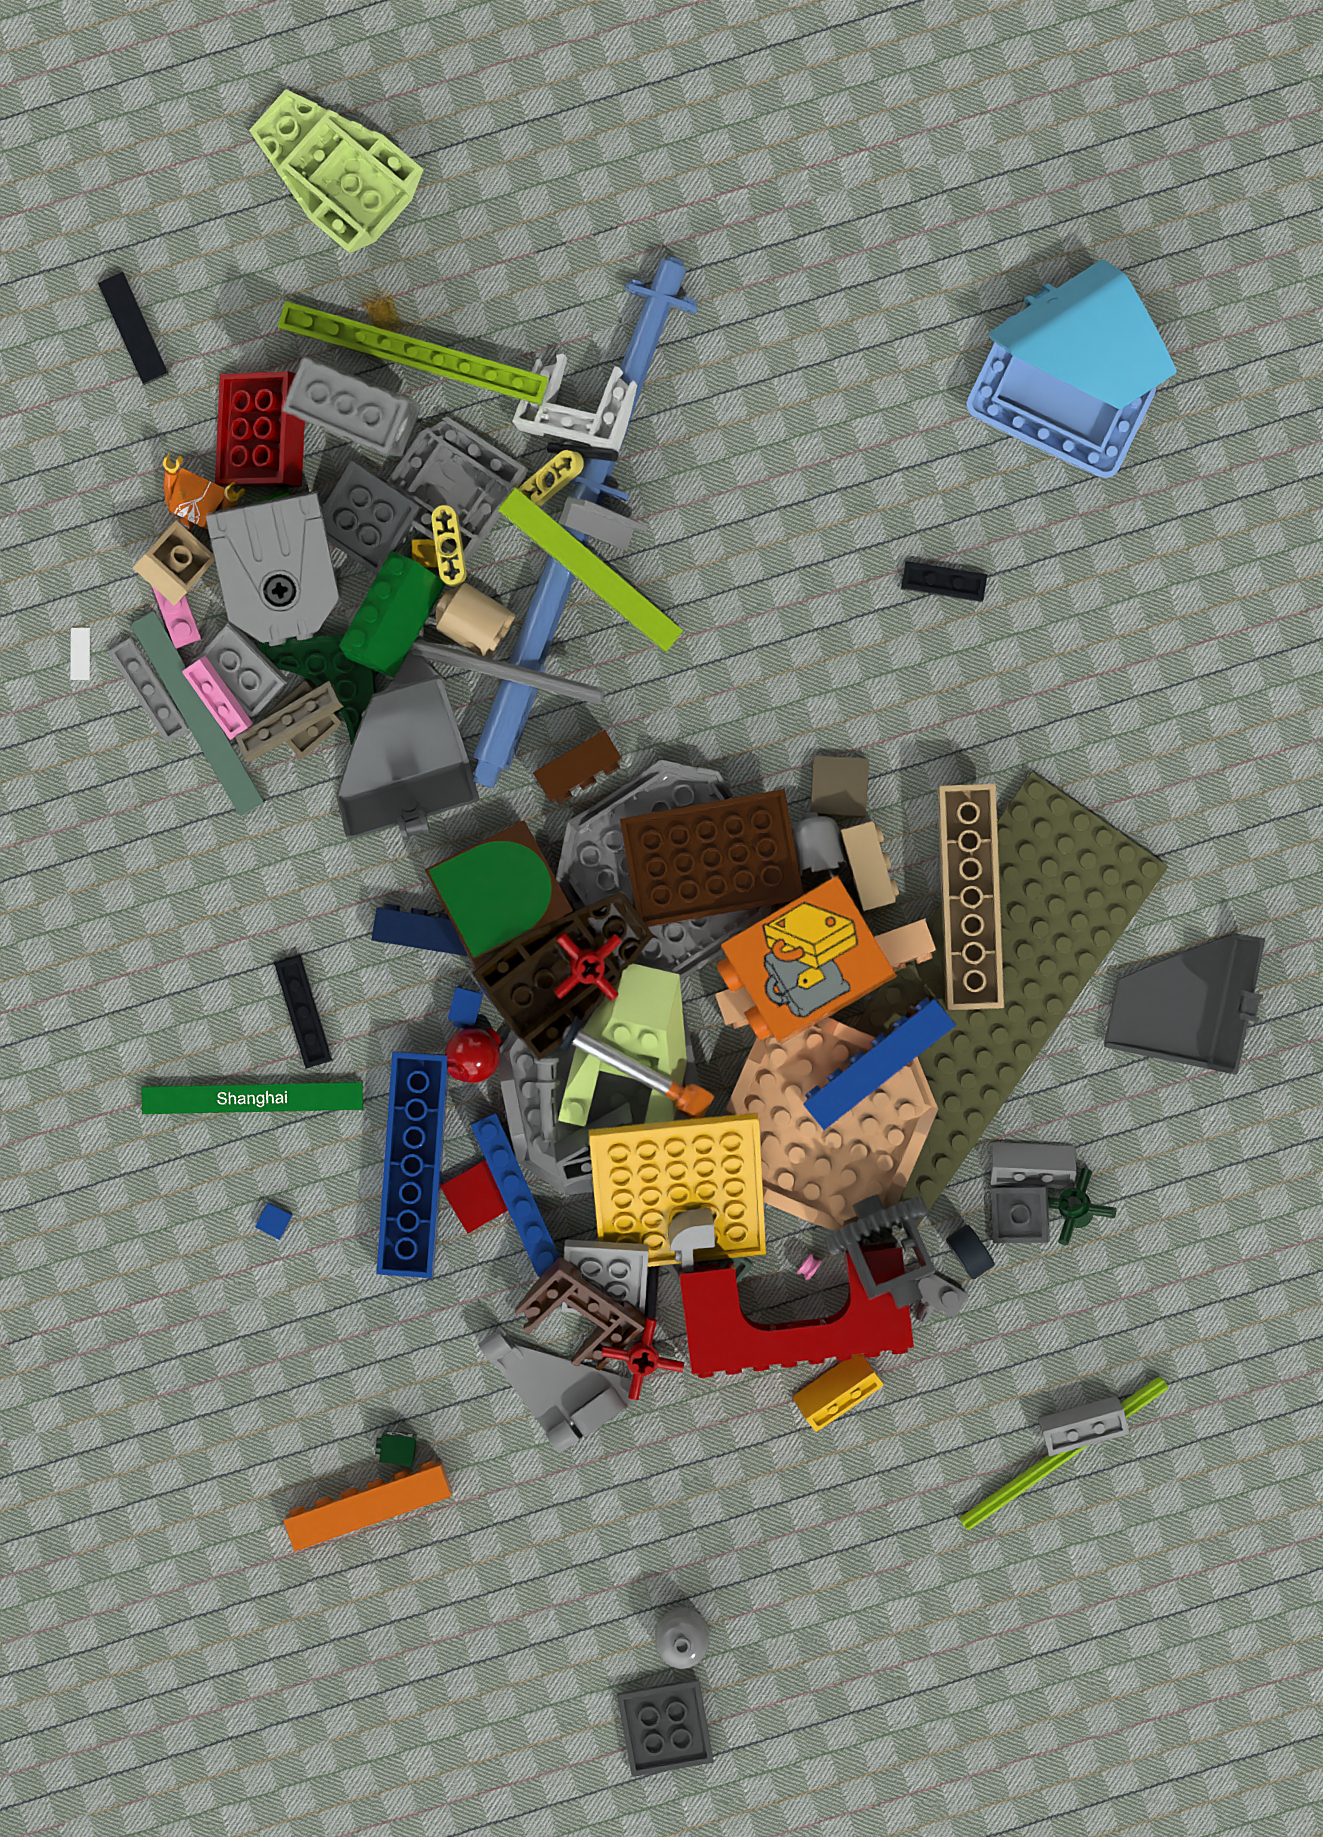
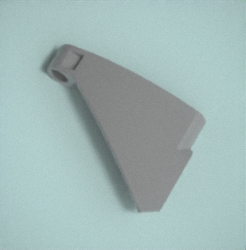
(561, 1396)

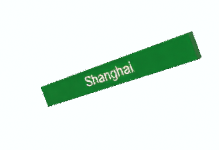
(252, 1098)

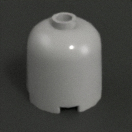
(818, 846)
(682, 1637)

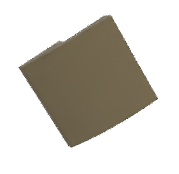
(311, 737)
(839, 786)

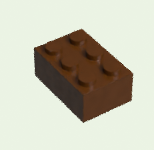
(578, 768)

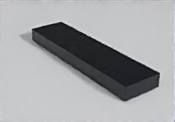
(133, 328)
(303, 1011)

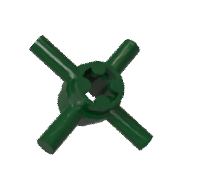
(1077, 1207)

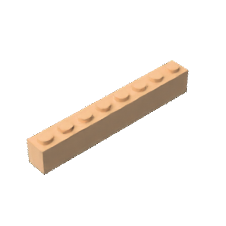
(898, 946)

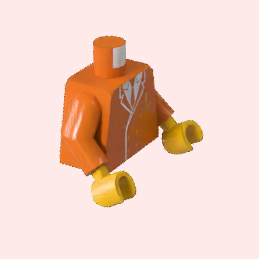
(194, 496)

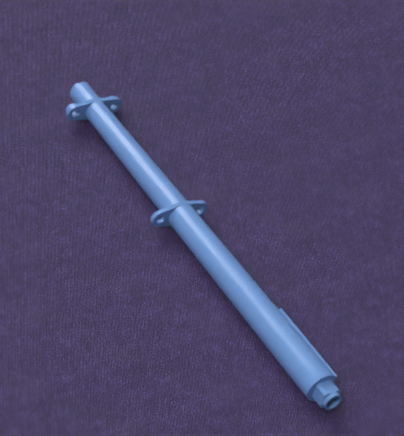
(515, 700)

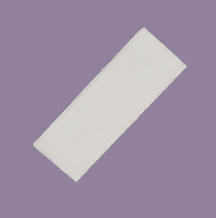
(80, 654)

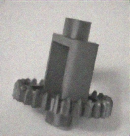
(874, 1220)

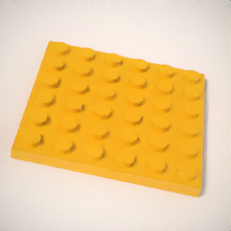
(666, 1168)

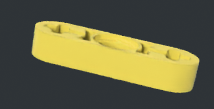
(562, 477)
(453, 524)

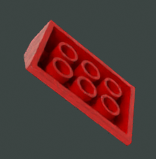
(254, 436)

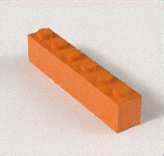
(367, 1506)

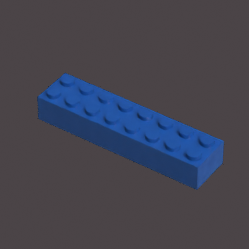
(413, 1164)

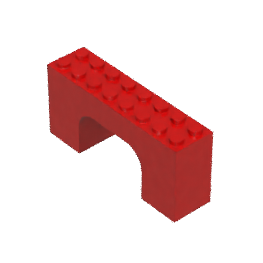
(728, 1341)

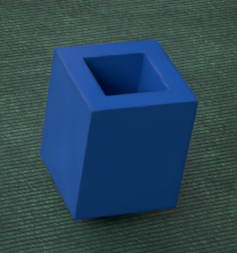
(465, 1007)

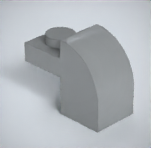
(691, 1231)

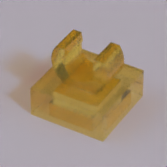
(383, 313)

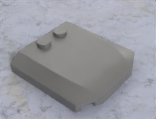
(469, 481)

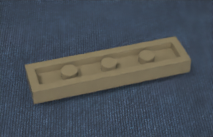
(289, 721)

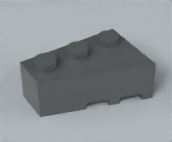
(573, 1151)

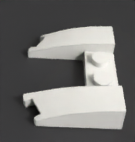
(599, 430)

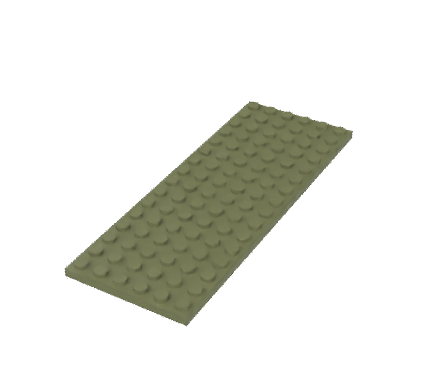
(1063, 905)

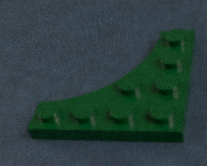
(324, 661)

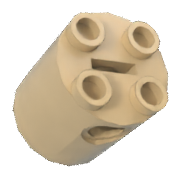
(473, 619)

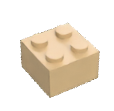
(175, 562)

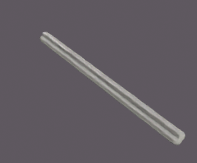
(507, 671)

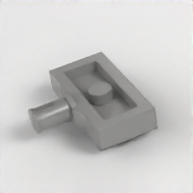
(939, 1296)

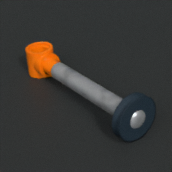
(690, 1100)

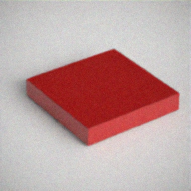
(474, 1196)

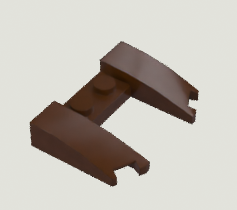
(563, 1283)

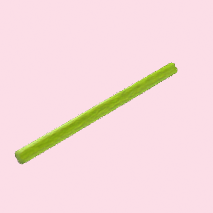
(1050, 1463)

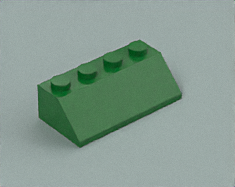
(392, 615)

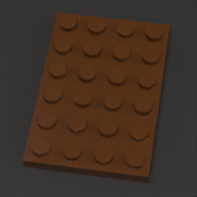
(712, 858)

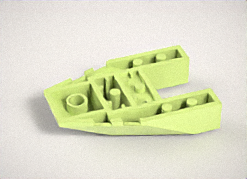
(642, 1024)

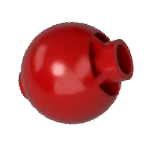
(473, 1054)

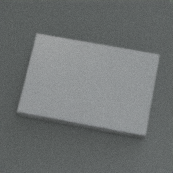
(244, 669)

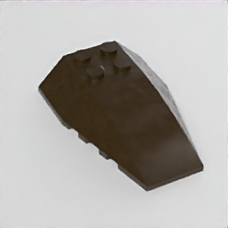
(530, 967)

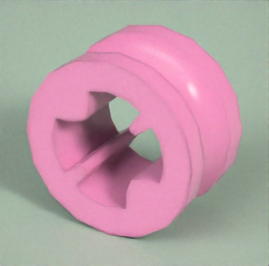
(809, 1266)

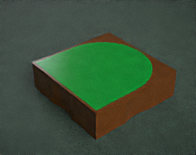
(497, 891)

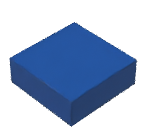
(273, 1220)

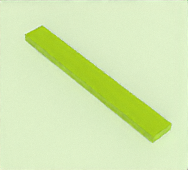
(589, 569)

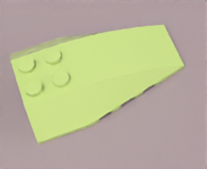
(337, 169)

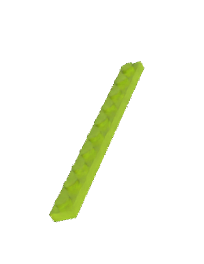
(413, 353)

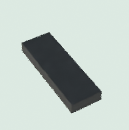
(944, 581)

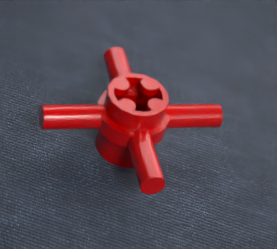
(594, 974)
(635, 1351)

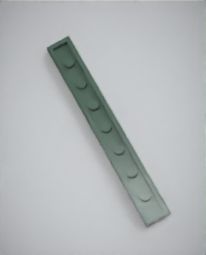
(196, 714)

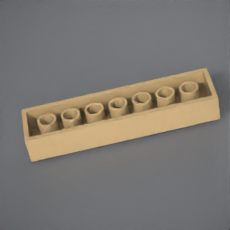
(970, 896)

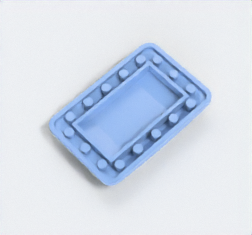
(1054, 414)

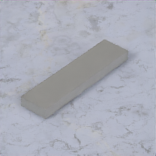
(149, 690)

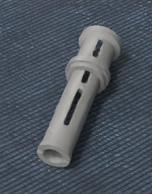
(548, 1085)

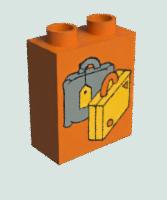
(804, 962)

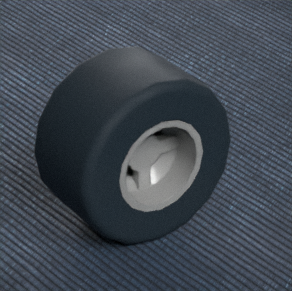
(970, 1251)

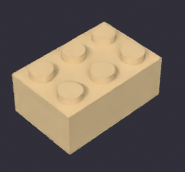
(869, 866)

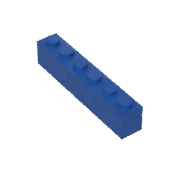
(879, 1063)
(515, 1192)

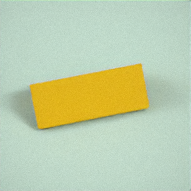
(837, 1391)

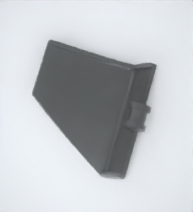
(405, 762)

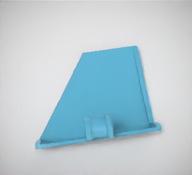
(1090, 336)

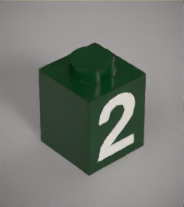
(396, 1447)

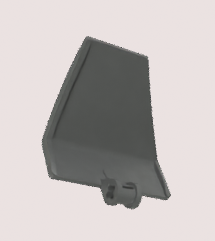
(1190, 1005)

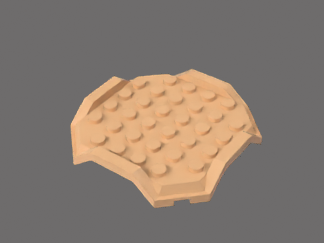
(859, 1155)

